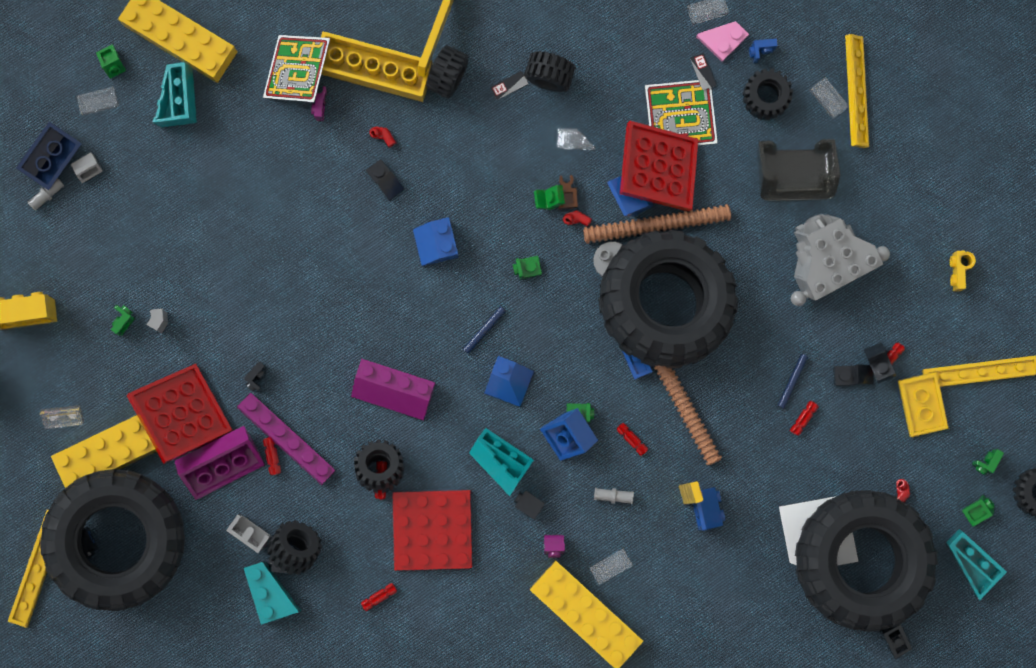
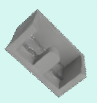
(249, 533)

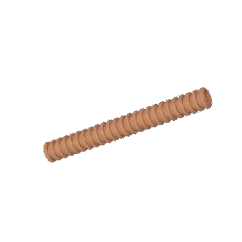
(657, 224)
(688, 413)

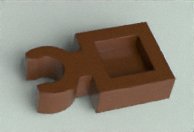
(570, 194)

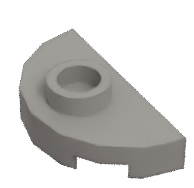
(604, 255)

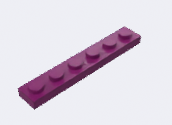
(286, 439)

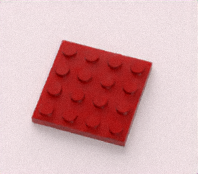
(659, 166)
(179, 413)
(432, 530)

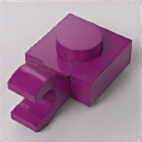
(318, 107)

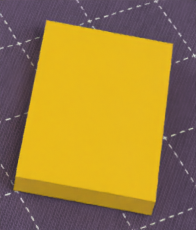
(923, 404)

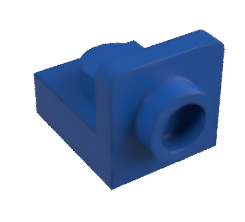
(764, 46)

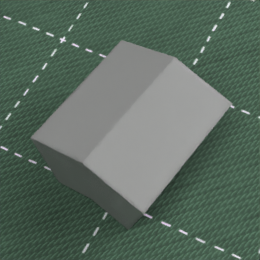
(86, 167)
(158, 319)

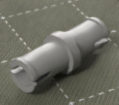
(44, 195)
(613, 495)

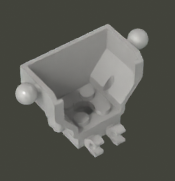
(831, 257)

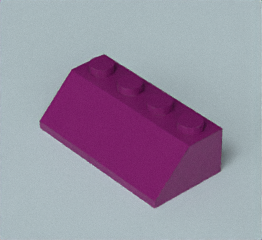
(392, 389)
(219, 463)

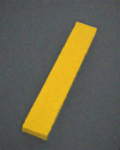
(434, 37)
(857, 91)
(984, 371)
(691, 493)
(30, 586)

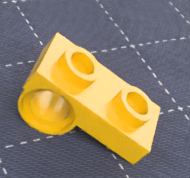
(958, 279)

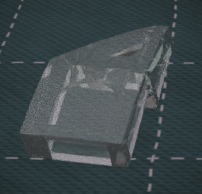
(573, 139)

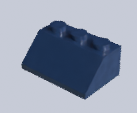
(48, 155)

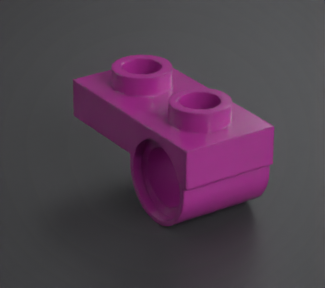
(554, 545)

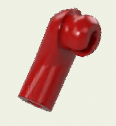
(384, 134)
(576, 217)
(902, 490)

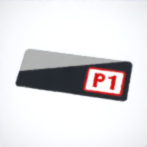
(703, 71)
(509, 85)

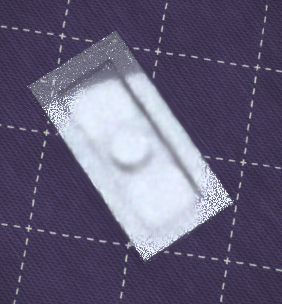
(707, 10)
(829, 98)
(97, 101)
(62, 417)
(610, 566)

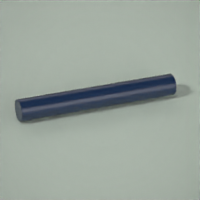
(485, 328)
(792, 381)

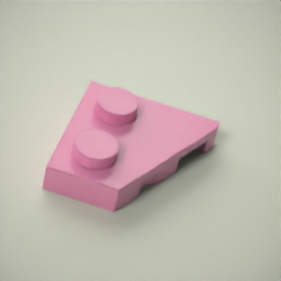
(723, 39)

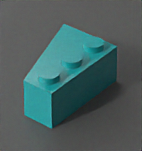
(177, 97)
(500, 460)
(975, 563)
(268, 594)

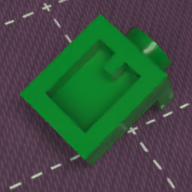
(110, 61)
(549, 198)
(527, 267)
(122, 323)
(586, 411)
(992, 460)
(979, 510)

